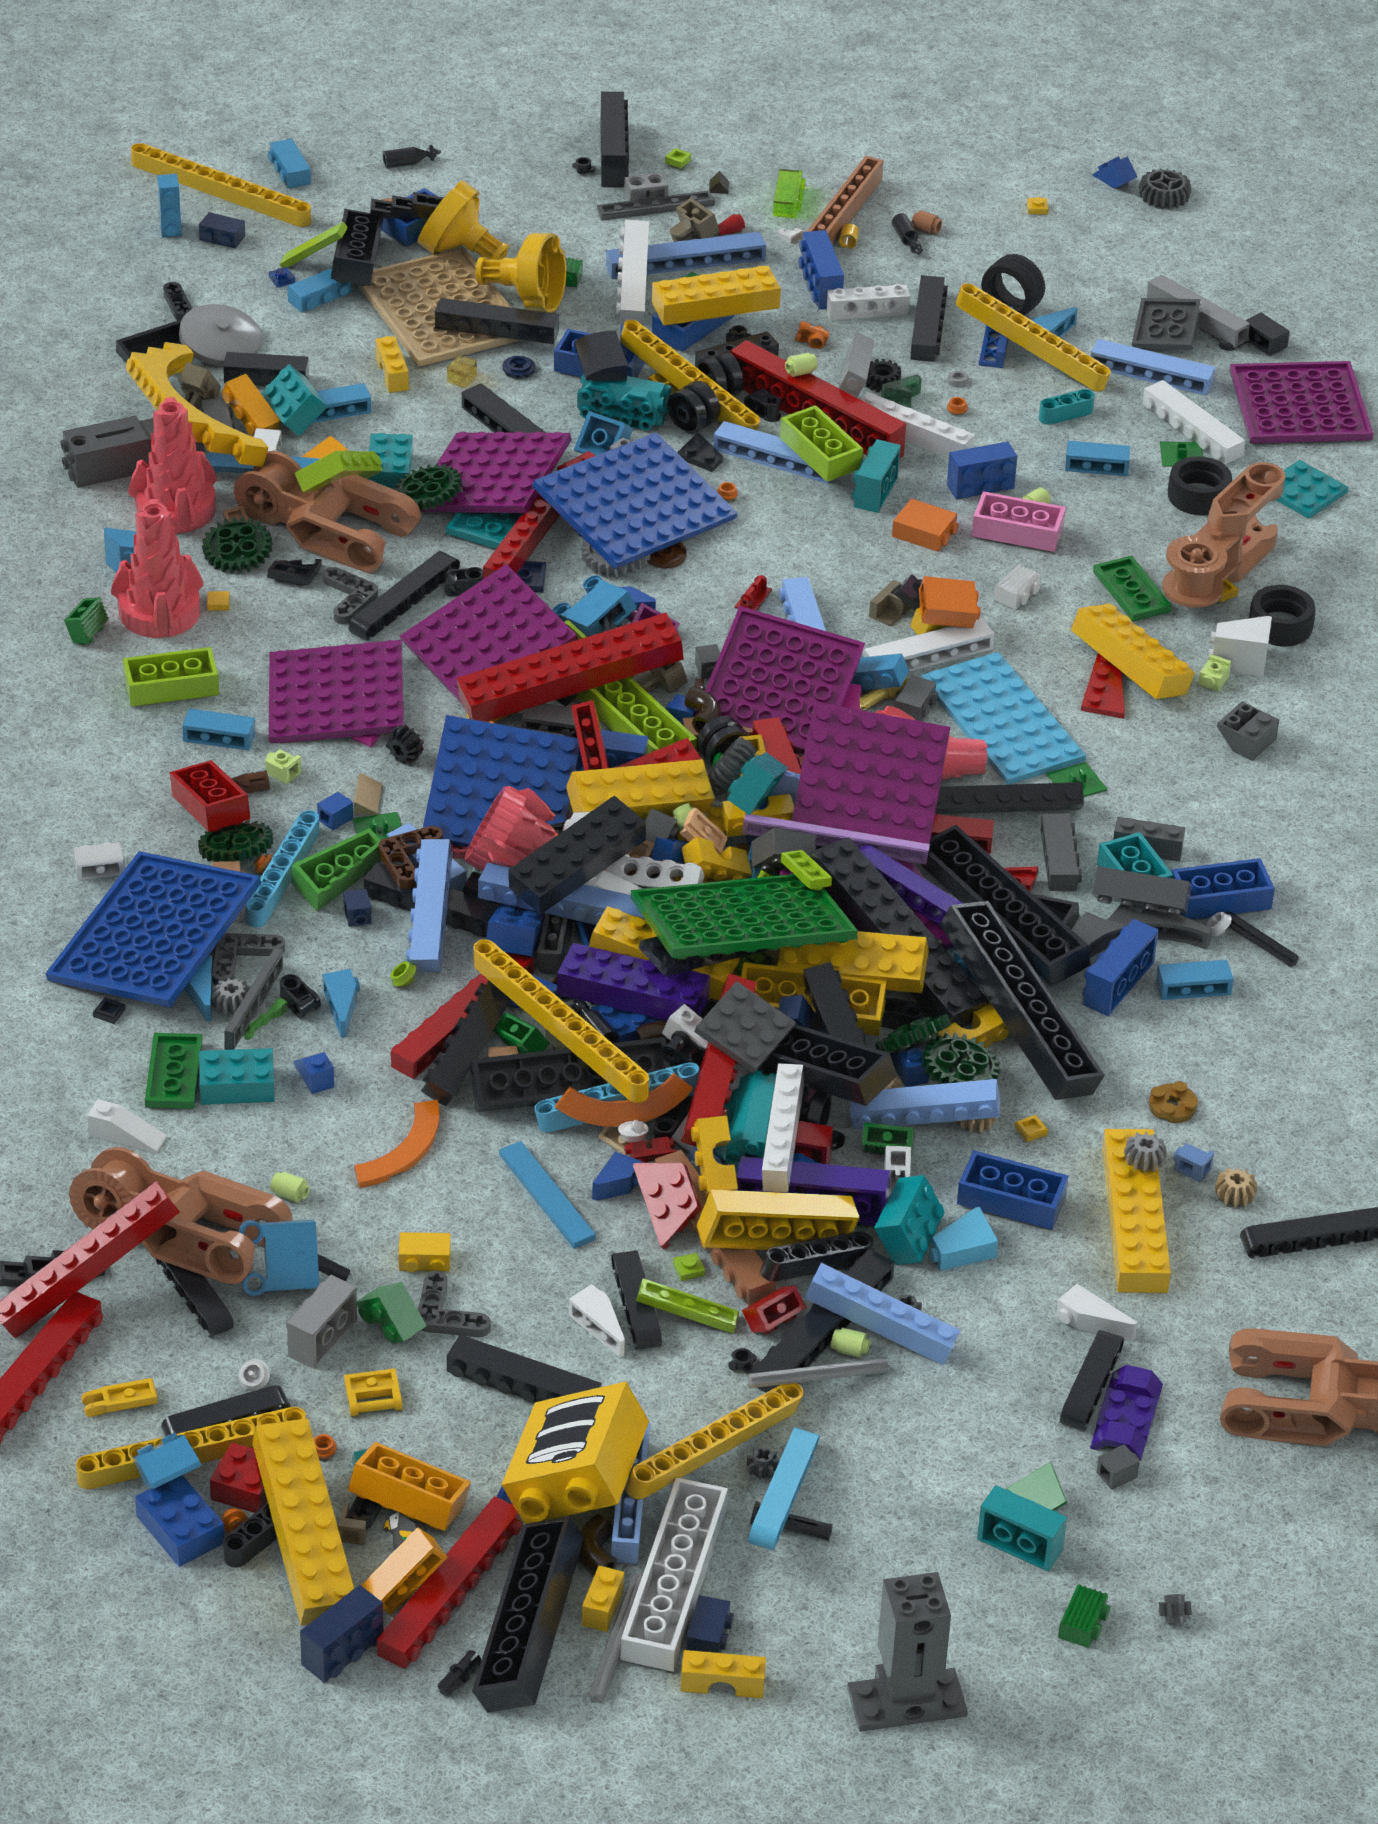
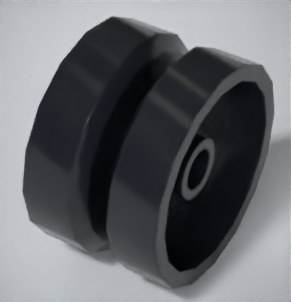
(724, 371)
(693, 407)
(718, 736)
(815, 1108)

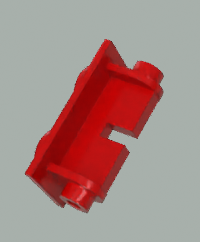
(755, 594)
(659, 1148)

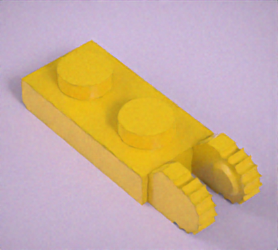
(119, 1397)

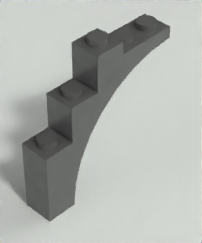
(1099, 932)

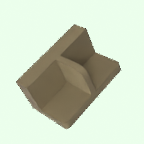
(887, 606)

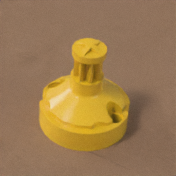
(457, 224)
(535, 272)

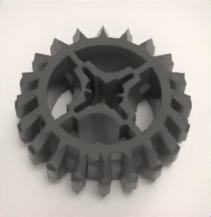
(1165, 188)
(730, 764)

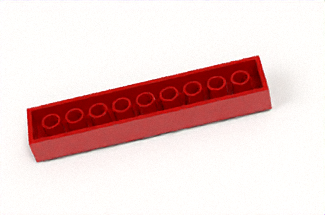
(855, 417)
(570, 668)

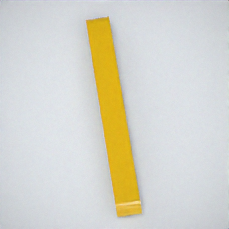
(1033, 337)
(682, 372)
(713, 1440)
(208, 1444)

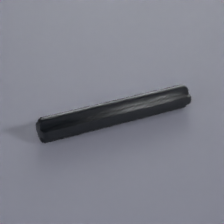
(1263, 940)

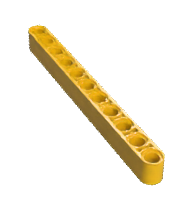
(222, 185)
(561, 1021)

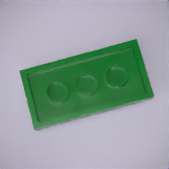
(1132, 588)
(173, 1070)

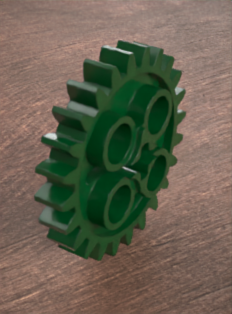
(431, 485)
(237, 545)
(236, 842)
(918, 1032)
(950, 1053)

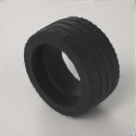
(1024, 272)
(1197, 470)
(1287, 600)

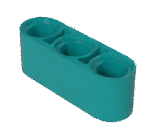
(1066, 406)

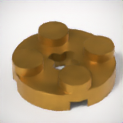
(1177, 1092)

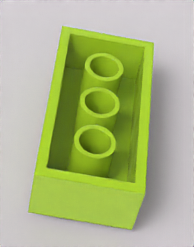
(821, 443)
(170, 676)

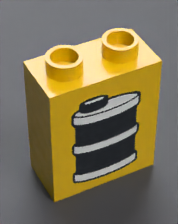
(575, 1453)

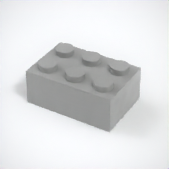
(321, 1321)

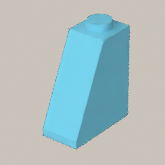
(964, 1242)

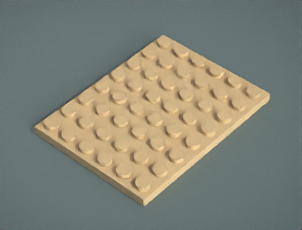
(409, 295)

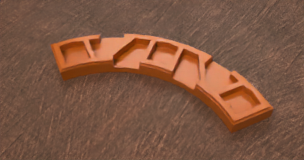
(615, 1113)
(408, 1152)

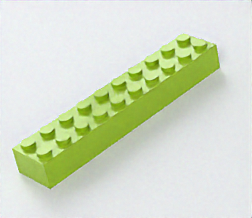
(631, 710)

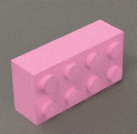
(1018, 521)

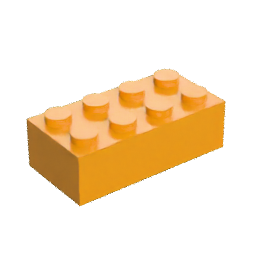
(409, 1486)

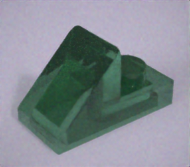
(902, 390)

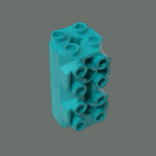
(632, 401)
(748, 1118)

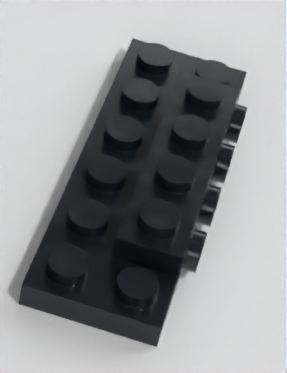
(659, 956)

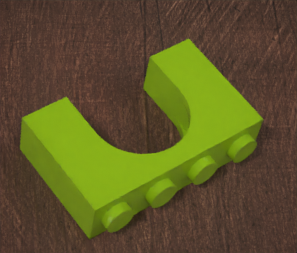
(336, 466)

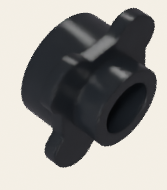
(583, 165)
(742, 1360)

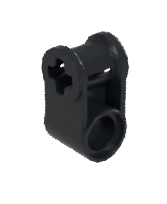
(764, 405)
(463, 580)
(298, 995)
(683, 1052)

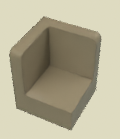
(351, 1530)

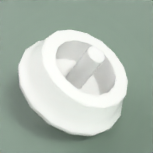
(1219, 923)
(633, 1131)
(254, 1374)

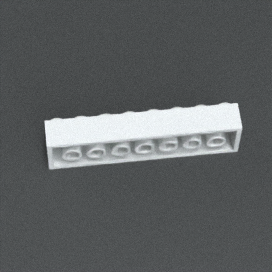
(674, 1574)

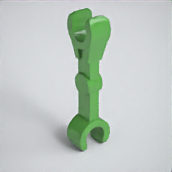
(275, 1011)

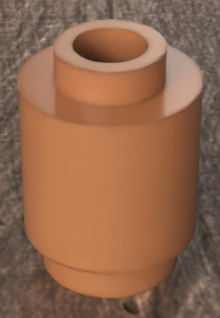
(927, 222)

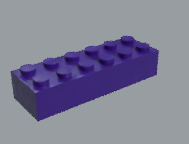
(629, 983)
(867, 1186)

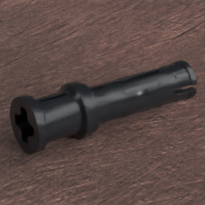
(801, 1524)

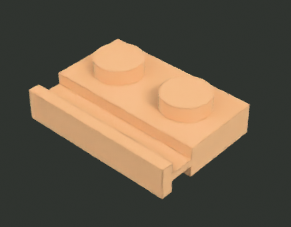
(700, 826)

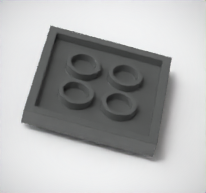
(1166, 323)
(745, 1027)

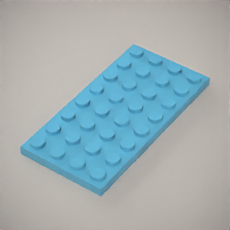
(998, 707)

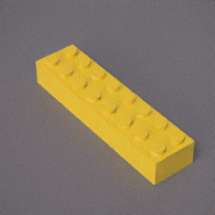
(1135, 1219)
(302, 1516)

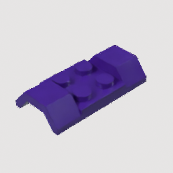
(1128, 1409)

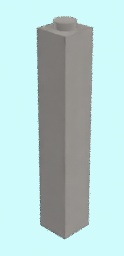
(1212, 317)
(856, 364)

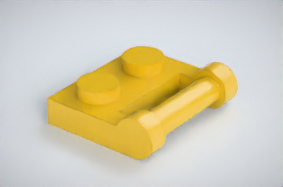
(372, 1385)

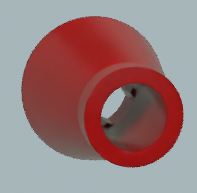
(731, 225)

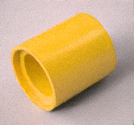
(849, 230)

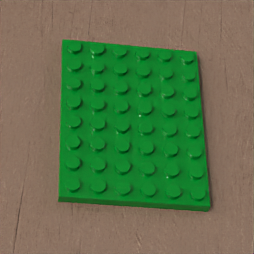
(742, 916)

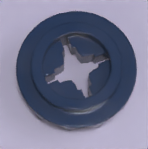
(524, 365)

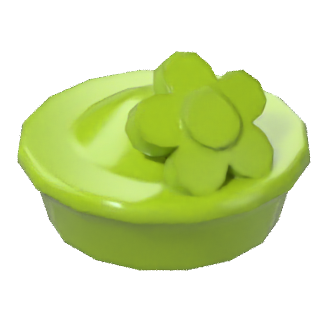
(403, 974)

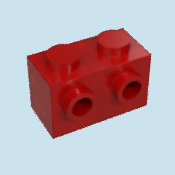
(774, 1309)

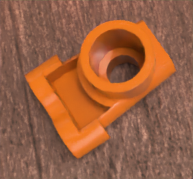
(814, 335)

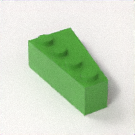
(336, 868)

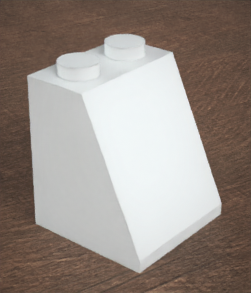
(1243, 644)

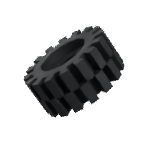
(882, 373)

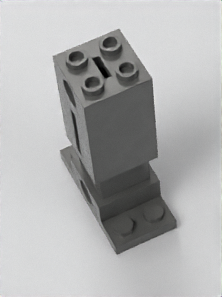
(107, 450)
(913, 1645)

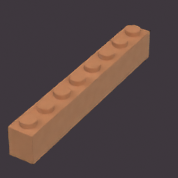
(850, 198)
(738, 1265)

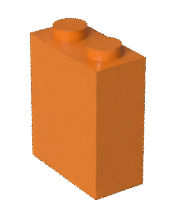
(925, 525)
(949, 602)

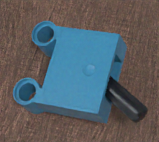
(598, 610)
(290, 1257)

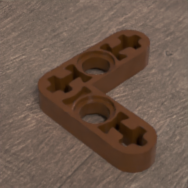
(402, 851)

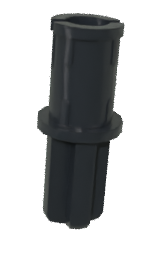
(459, 1673)

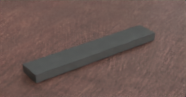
(652, 205)
(253, 999)

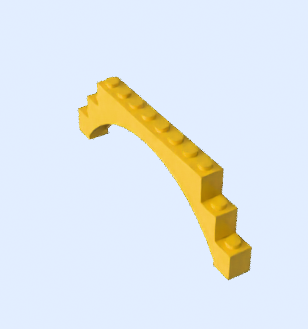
(151, 375)

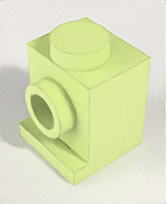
(1215, 673)
(280, 763)

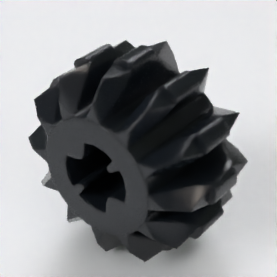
(404, 744)

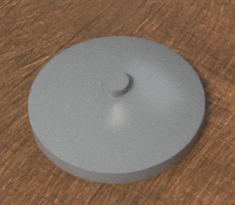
(216, 330)

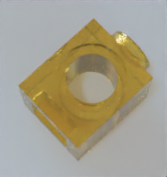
(462, 371)

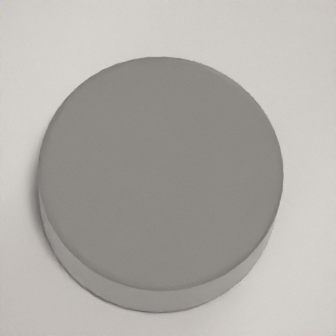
(958, 379)

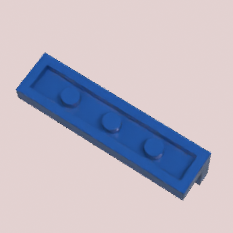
(998, 354)

